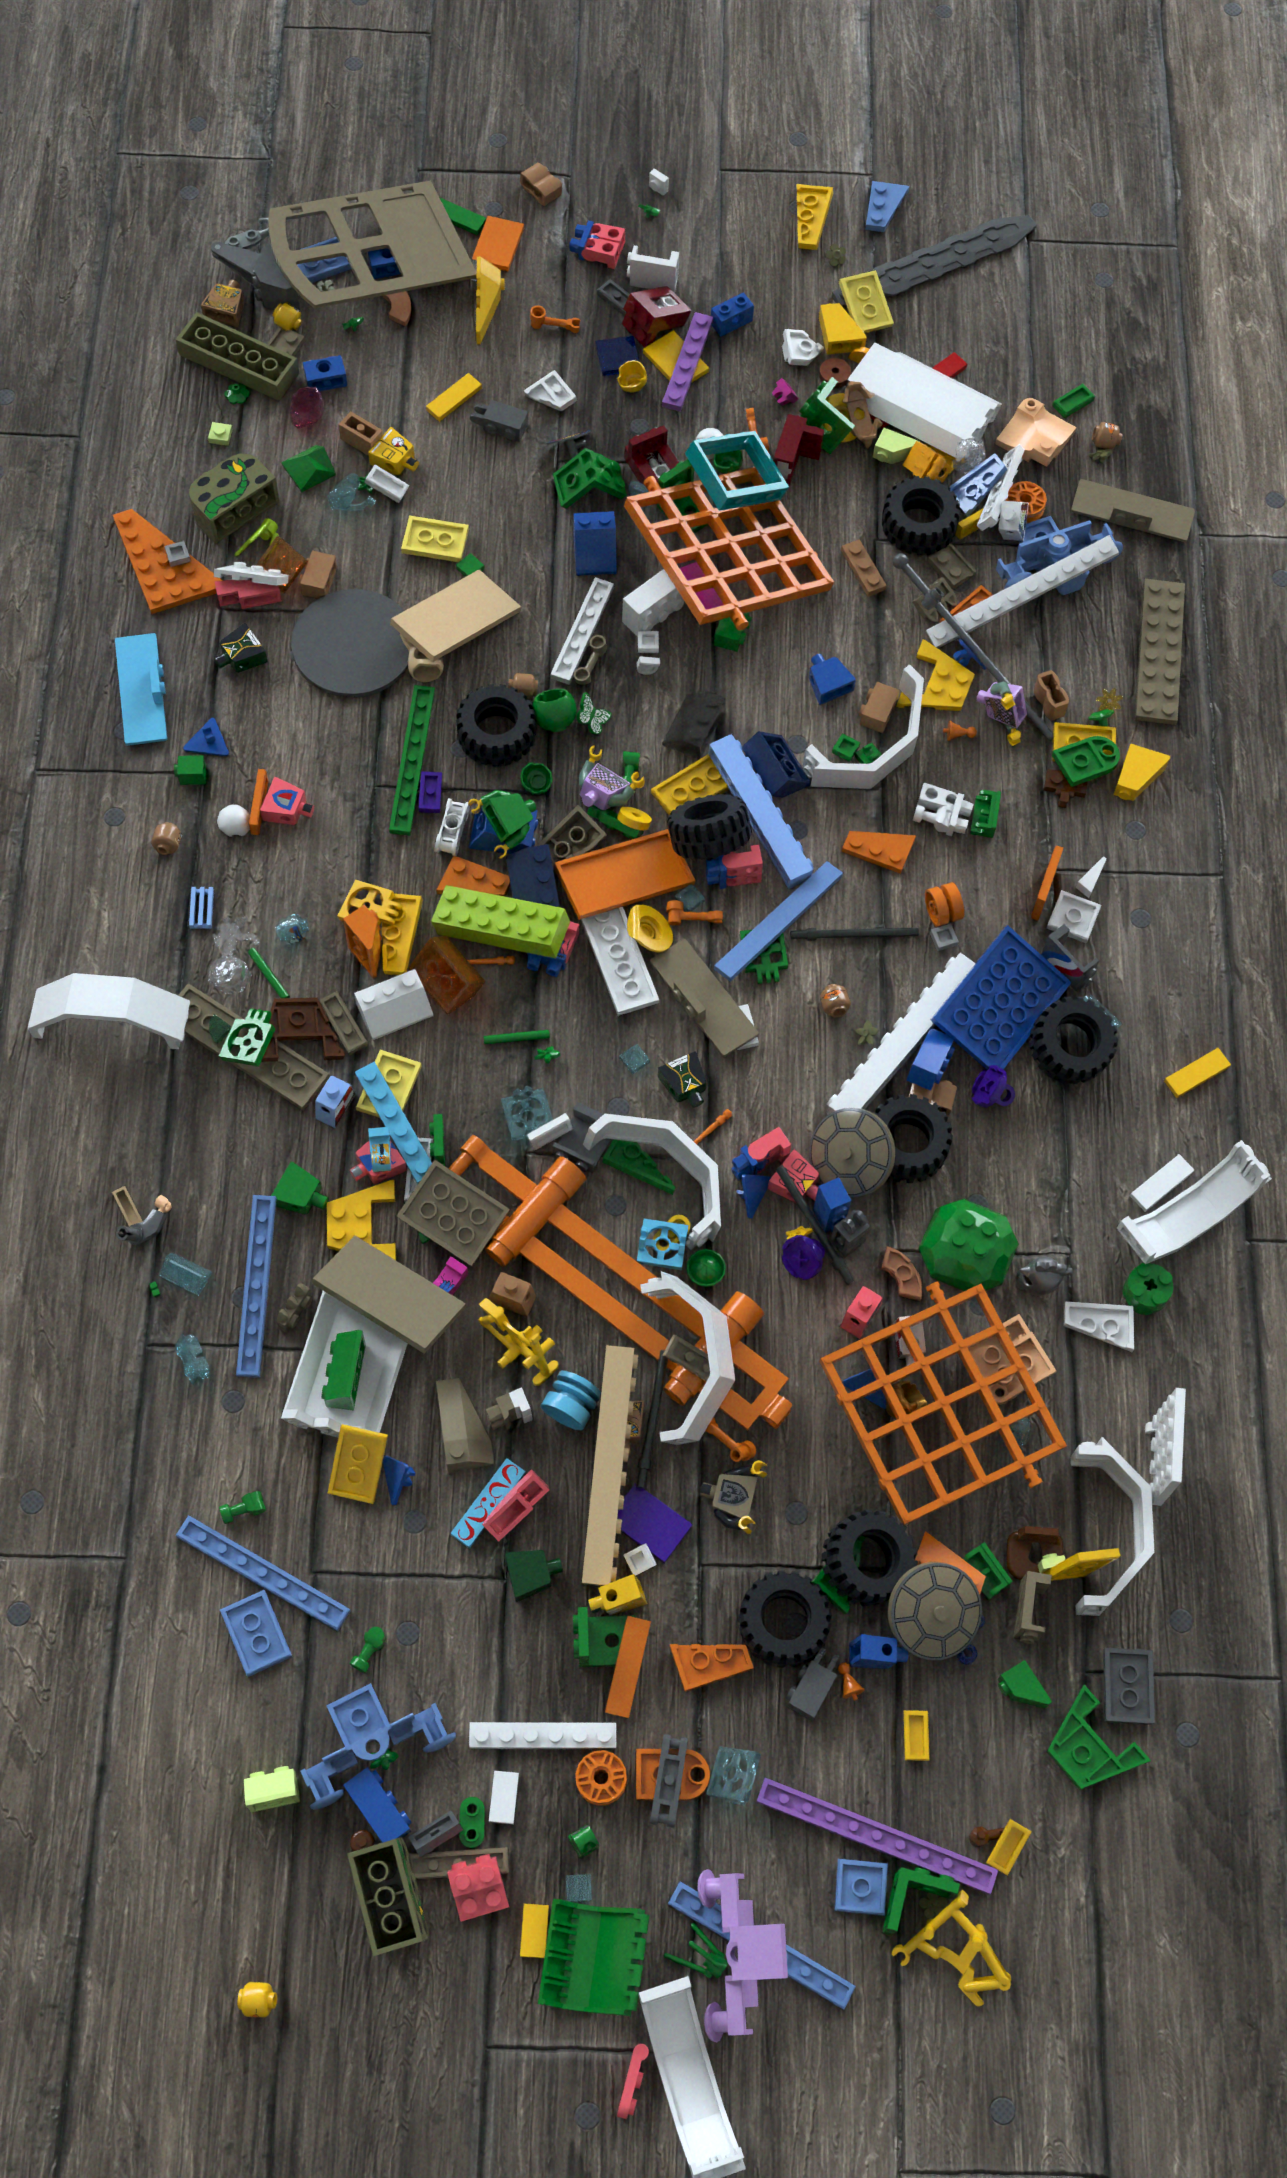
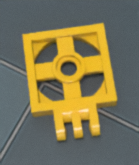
(383, 912)

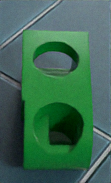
(583, 1841)

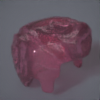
(306, 407)

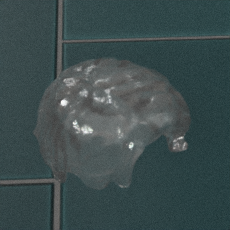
(969, 455)

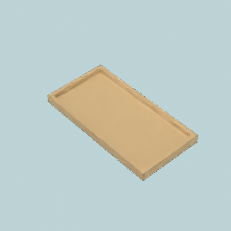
(455, 615)

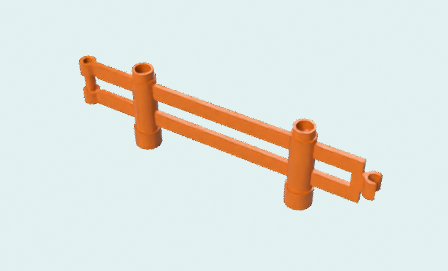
(545, 1204)

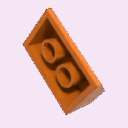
(364, 938)

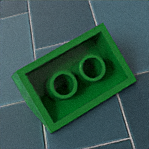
(344, 1370)

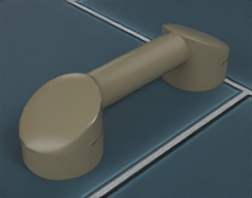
(598, 648)

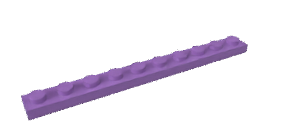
(877, 1836)

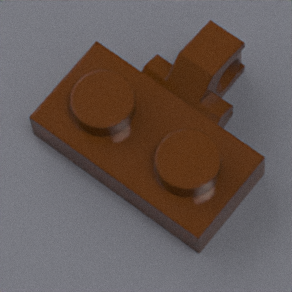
(1057, 783)

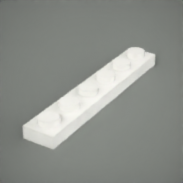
(1000, 490)
(582, 631)
(542, 1735)

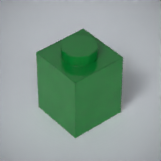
(190, 770)

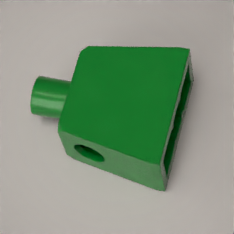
(299, 1191)

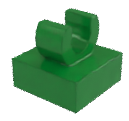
(867, 754)

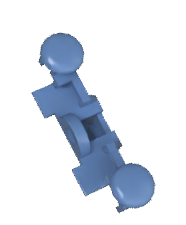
(359, 1721)

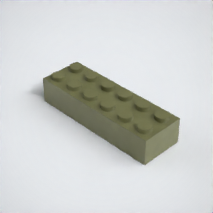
(237, 356)

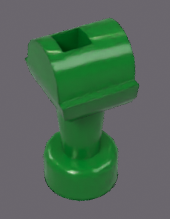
(630, 764)
(251, 1503)
(374, 1641)

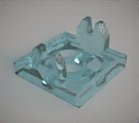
(522, 1096)
(724, 1755)

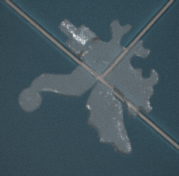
(231, 932)

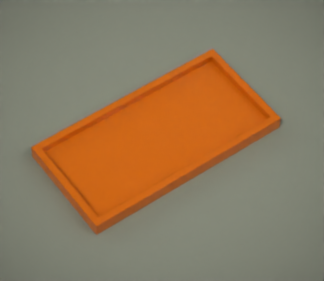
(623, 874)

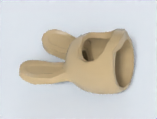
(420, 666)

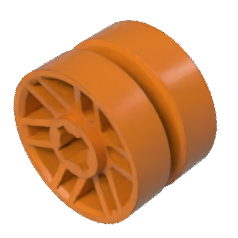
(944, 904)

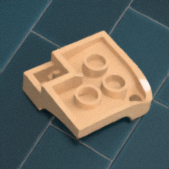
(1036, 431)
(992, 1358)

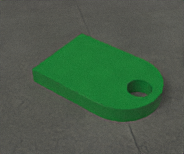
(1086, 759)

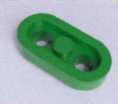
(472, 1822)

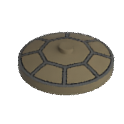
(854, 1148)
(934, 1611)

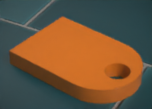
(647, 1769)

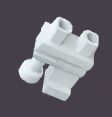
(947, 807)

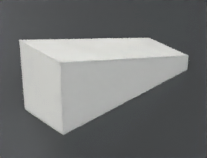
(1089, 880)

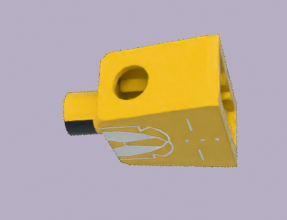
(628, 1592)

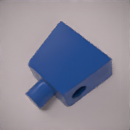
(830, 679)
(875, 1652)

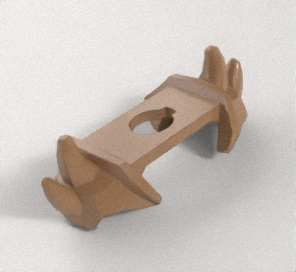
(855, 398)

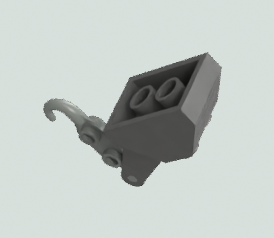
(256, 267)

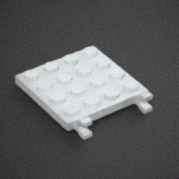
(1167, 1446)

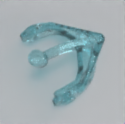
(345, 492)

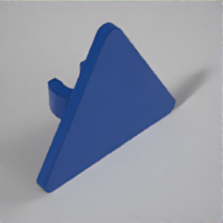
(967, 654)
(207, 741)
(753, 1191)
(862, 1379)
(397, 1476)

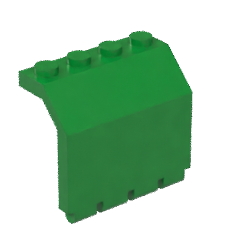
(593, 1958)

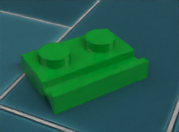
(437, 1130)

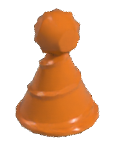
(954, 731)
(851, 1687)

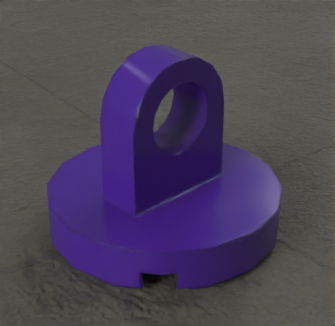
(990, 1086)
(803, 1256)

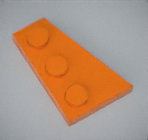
(880, 848)
(474, 877)
(707, 1664)

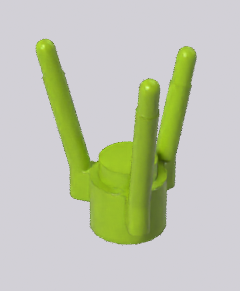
(265, 531)

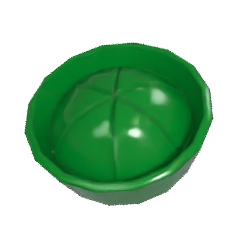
(706, 1267)

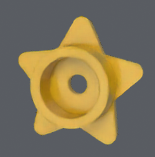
(799, 1231)

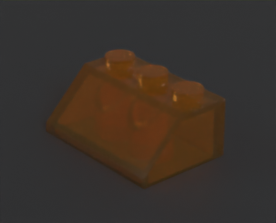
(446, 974)

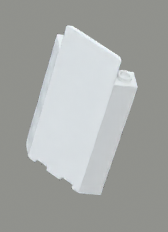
(923, 399)
(377, 1378)

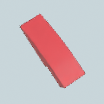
(246, 593)
(516, 1505)

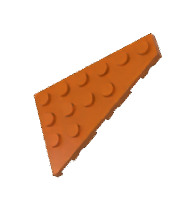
(160, 583)

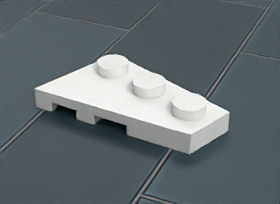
(241, 572)
(1102, 1321)

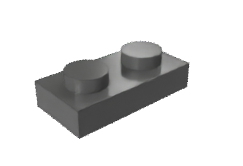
(435, 1833)

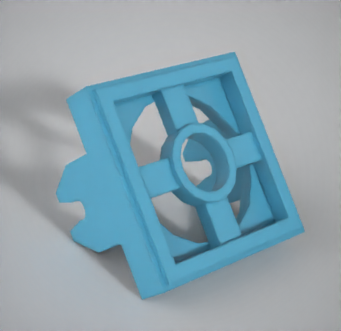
(645, 1258)

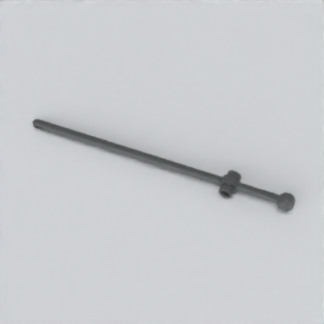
(932, 599)

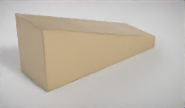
(127, 1206)

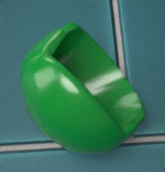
(728, 461)
(536, 778)

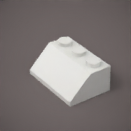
(393, 1004)

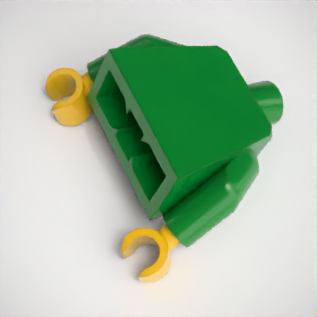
(507, 816)

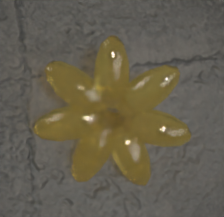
(1113, 703)

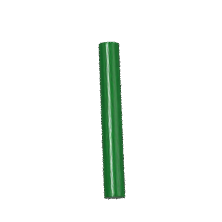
(268, 973)
(513, 1037)

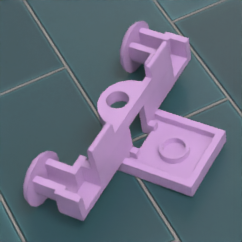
(759, 1954)

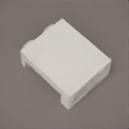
(652, 271)

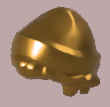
(909, 1397)

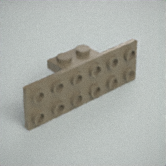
(1133, 510)
(704, 997)

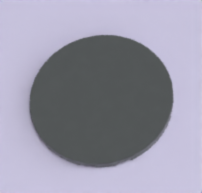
(348, 643)

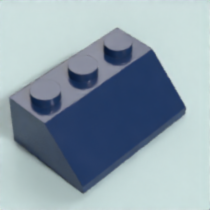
(775, 764)
(533, 875)

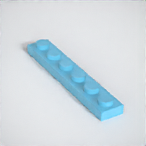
(395, 1119)

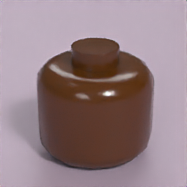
(361, 1839)

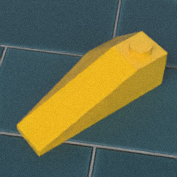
(487, 295)

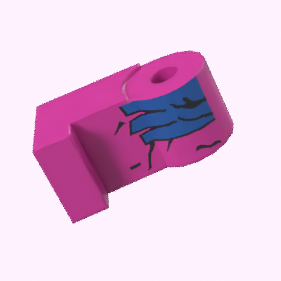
(452, 1276)

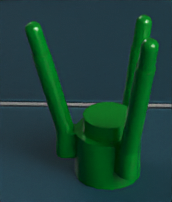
(714, 1961)

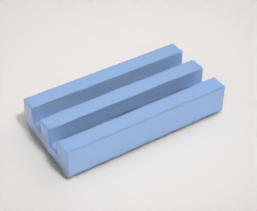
(202, 892)

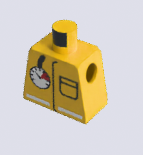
(393, 453)

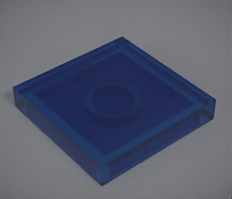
(614, 353)

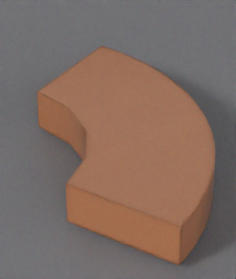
(400, 307)
(904, 1273)

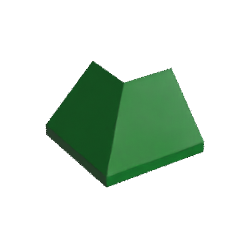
(309, 467)

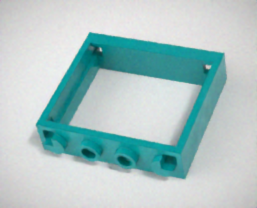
(774, 486)

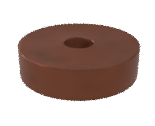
(835, 365)

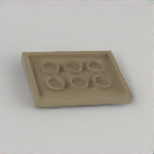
(453, 1213)

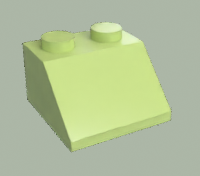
(271, 1789)

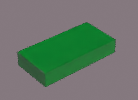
(1073, 401)

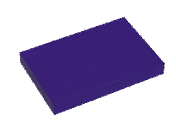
(652, 1522)

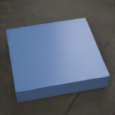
(861, 1887)

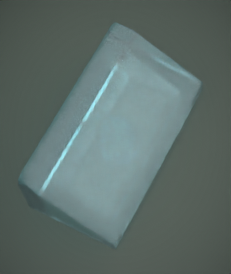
(184, 1273)

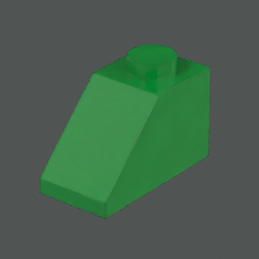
(1023, 1686)

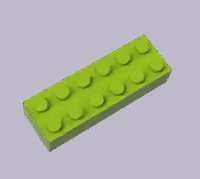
(500, 921)

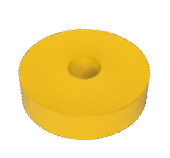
(634, 818)

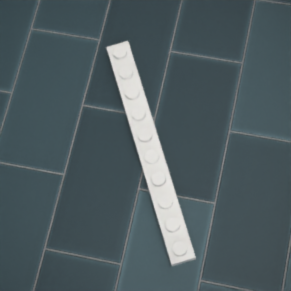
(1025, 590)

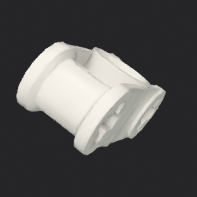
(449, 838)

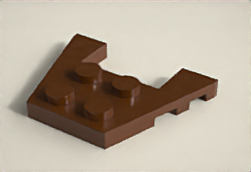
(301, 1021)

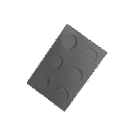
(1128, 1686)

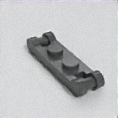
(669, 1780)

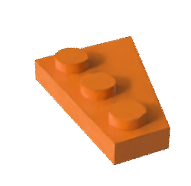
(934, 1551)

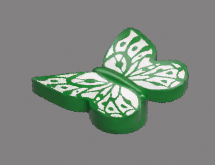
(591, 716)

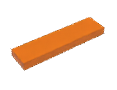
(627, 1666)

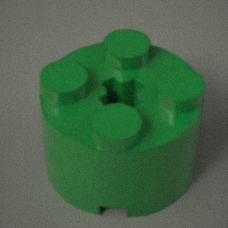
(1151, 1277)

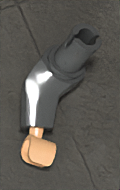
(146, 1230)

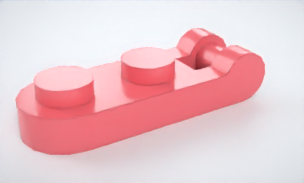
(633, 2081)

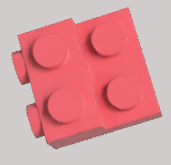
(477, 1887)

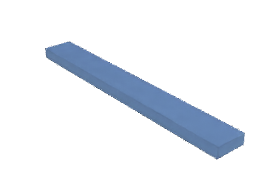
(778, 921)
(256, 1286)
(263, 1573)
(799, 1967)

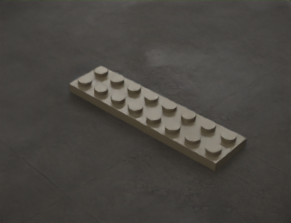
(1160, 652)
(289, 1077)

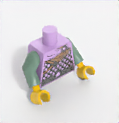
(1007, 705)
(604, 787)

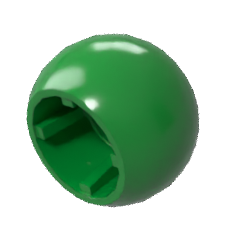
(555, 709)

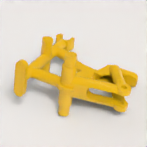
(518, 1342)
(976, 1943)

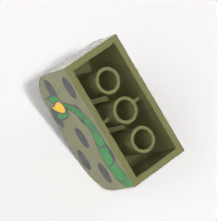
(232, 495)
(388, 1896)

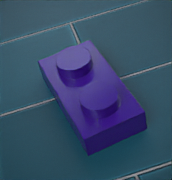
(430, 792)

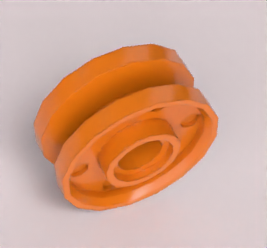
(1030, 493)
(604, 1793)

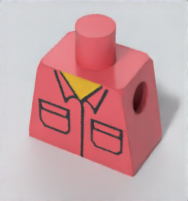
(802, 1174)

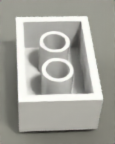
(651, 603)

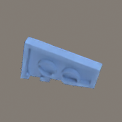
(883, 203)
(977, 483)

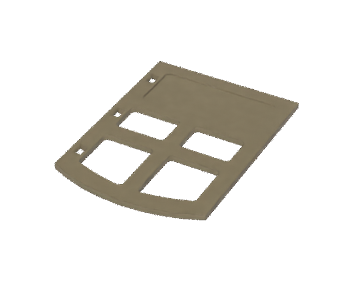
(411, 227)

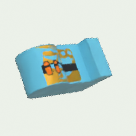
(380, 1149)

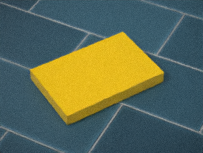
(665, 353)
(1070, 733)
(357, 1464)
(1082, 1564)

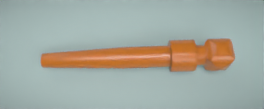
(500, 960)
(720, 1120)

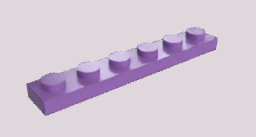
(687, 362)

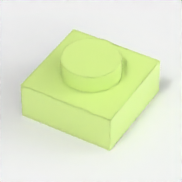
(220, 433)
(1049, 1561)

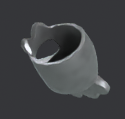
(1044, 1274)

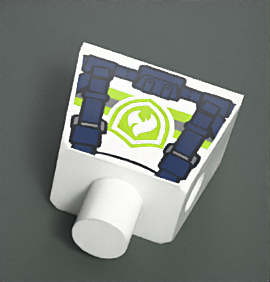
(1013, 519)

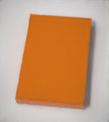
(499, 242)
(1047, 881)

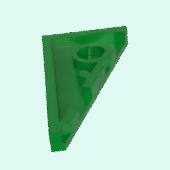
(633, 1161)

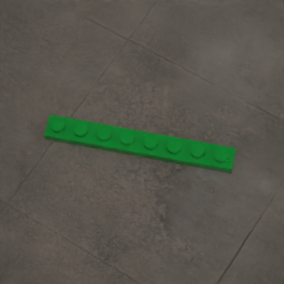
(412, 760)

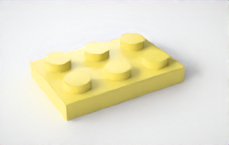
(866, 301)
(435, 539)
(400, 1076)

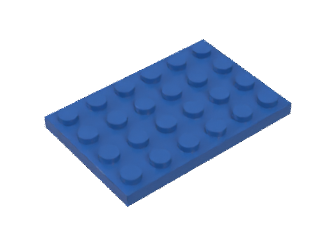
(1000, 1000)

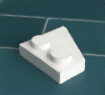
(552, 392)

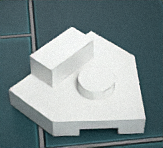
(799, 348)

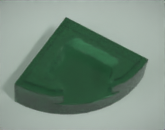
(218, 1028)

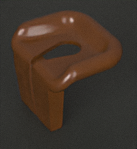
(1020, 1543)

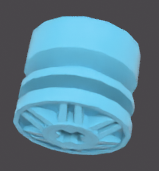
(570, 1400)

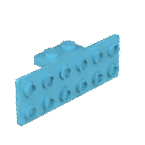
(141, 689)

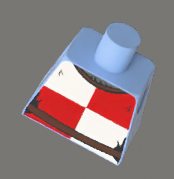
(336, 1098)

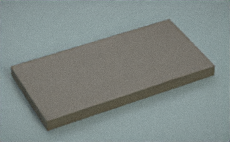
(389, 1294)

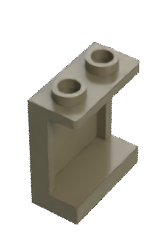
(1030, 1584)

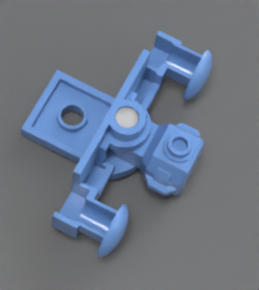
(1050, 548)

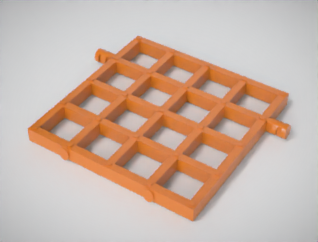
(729, 544)
(943, 1403)

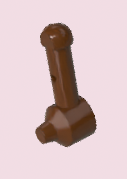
(979, 1836)

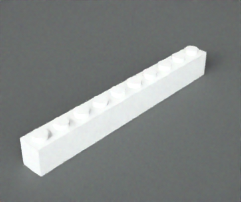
(902, 1042)

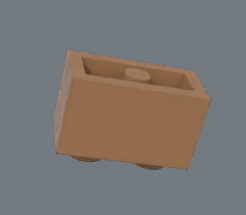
(359, 432)
(318, 574)
(879, 707)

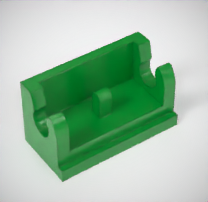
(985, 813)
(986, 1563)

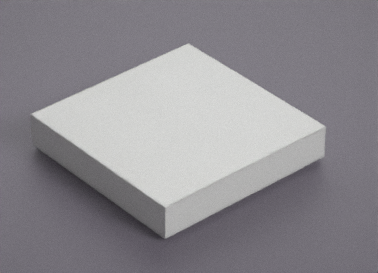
(1076, 914)

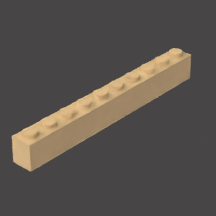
(608, 1465)

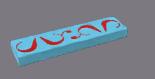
(498, 1487)

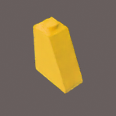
(839, 330)
(1139, 771)

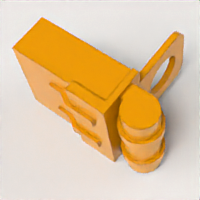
(926, 462)

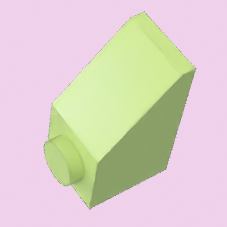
(892, 447)

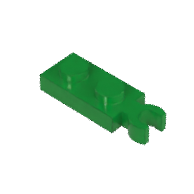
(611, 821)

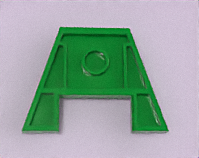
(1082, 1751)

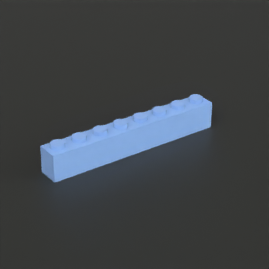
(763, 815)

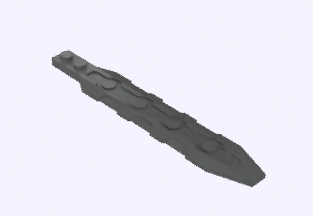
(950, 254)

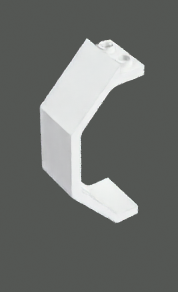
(868, 775)
(111, 1000)
(681, 1148)
(1197, 1207)
(719, 1357)
(1139, 1491)
(690, 2081)

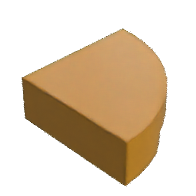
(858, 354)

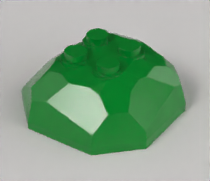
(968, 1246)

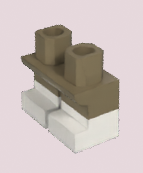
(509, 1408)

